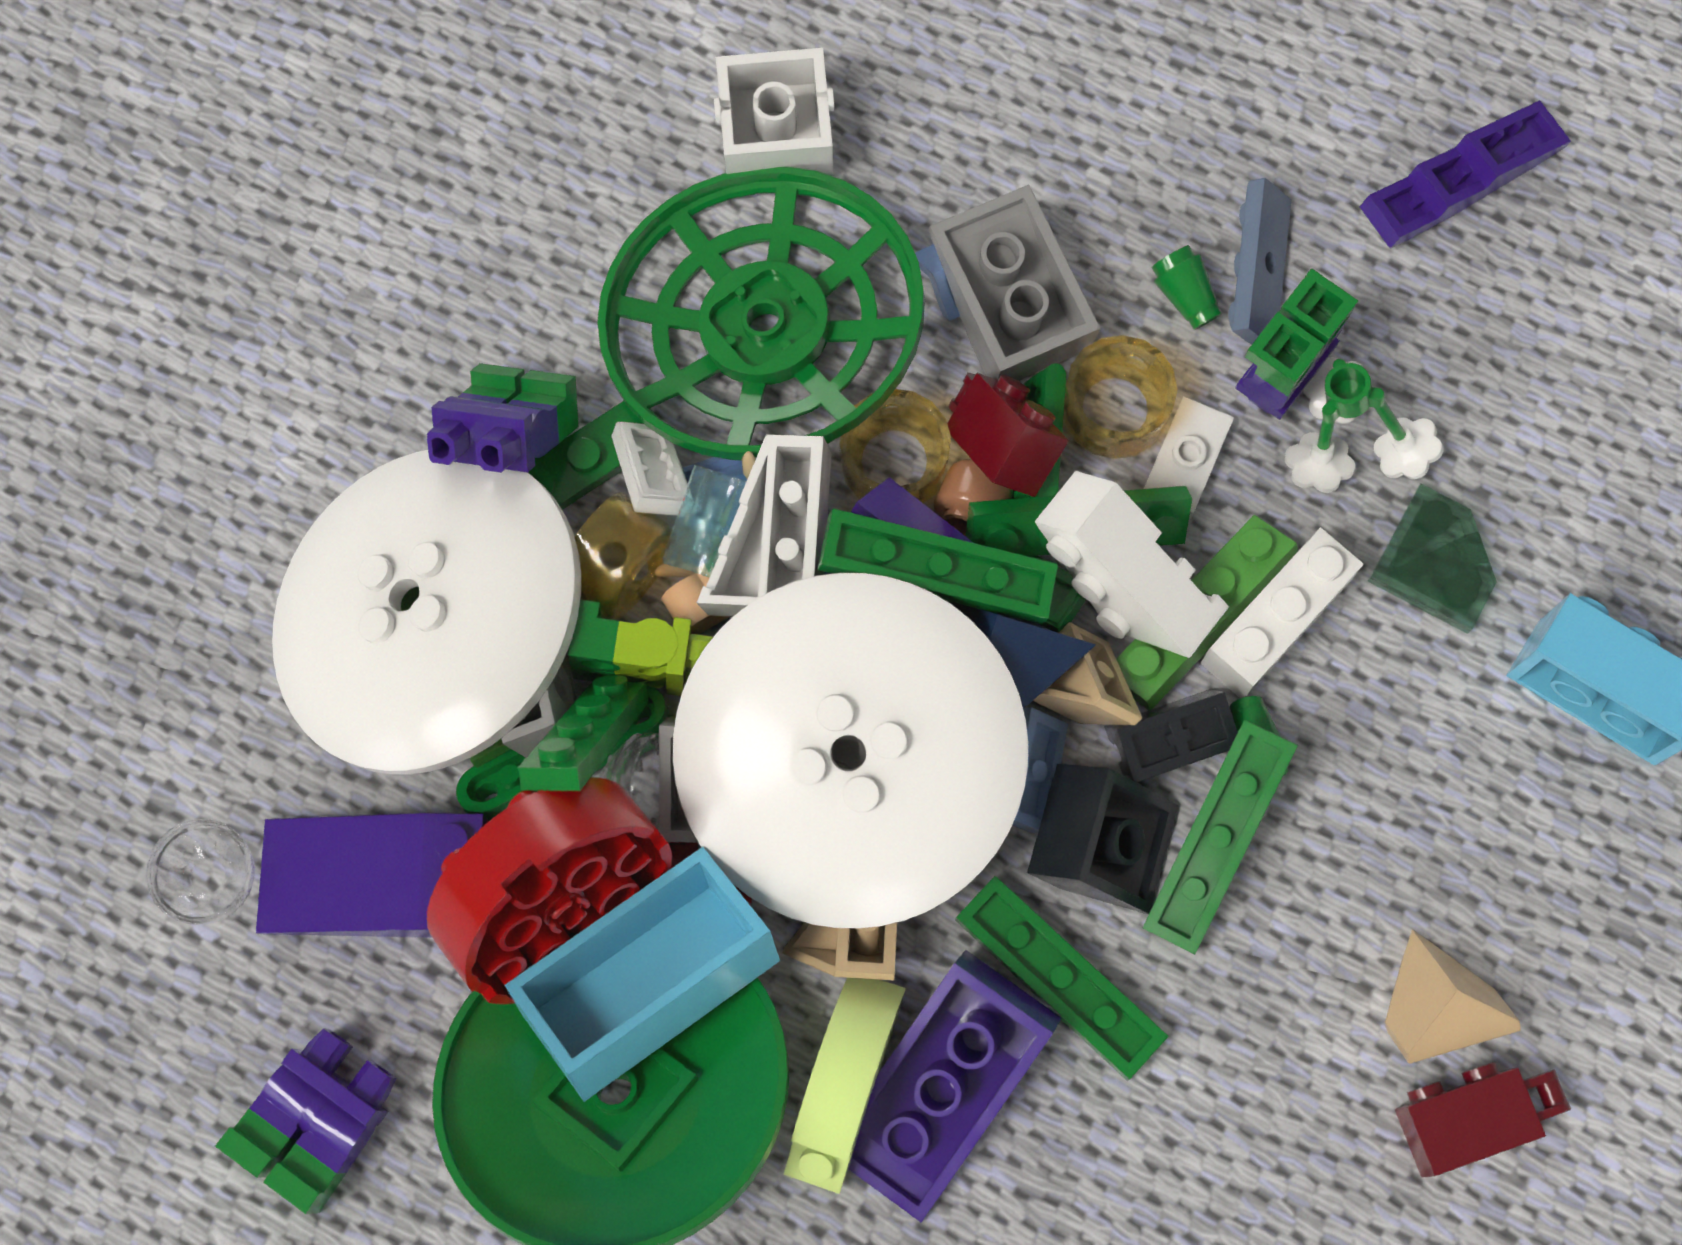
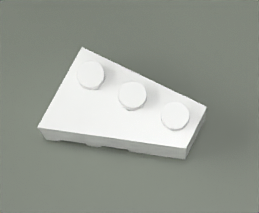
(776, 527)
(1123, 570)

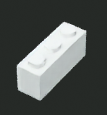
(1281, 613)

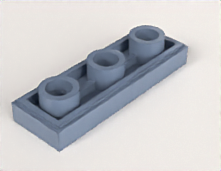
(1260, 259)

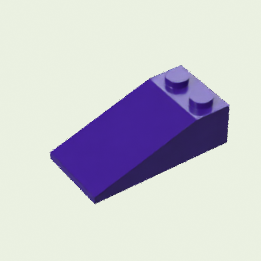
(355, 872)
(947, 1083)

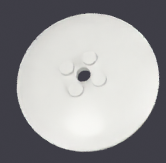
(473, 648)
(867, 664)

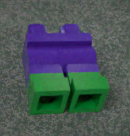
(1295, 344)
(504, 419)
(309, 1122)

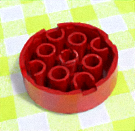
(540, 880)

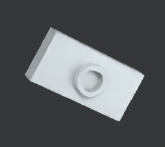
(1190, 449)
(649, 469)

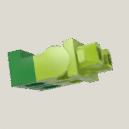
(639, 651)

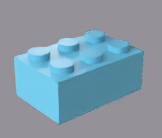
(1606, 677)

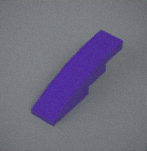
(1465, 173)

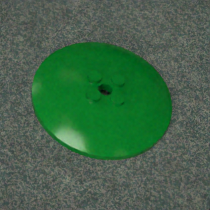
(603, 1172)

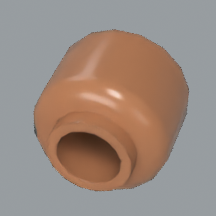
(963, 485)

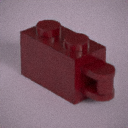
(1005, 432)
(1477, 1118)

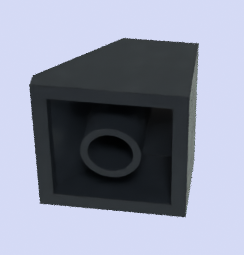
(1103, 837)

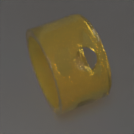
(1108, 360)
(911, 415)
(609, 539)

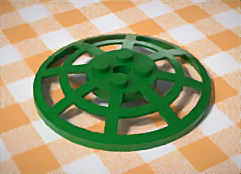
(756, 290)

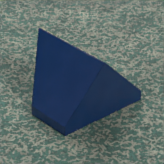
(1030, 652)

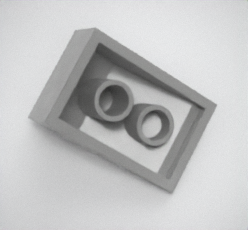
(1013, 286)

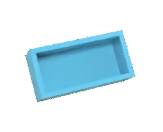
(643, 973)

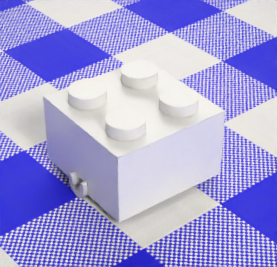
(775, 111)

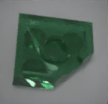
(1437, 560)

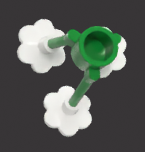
(1340, 395)

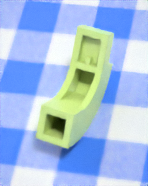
(843, 1082)

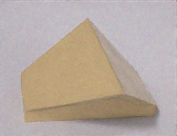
(1093, 687)
(846, 951)
(1442, 1005)

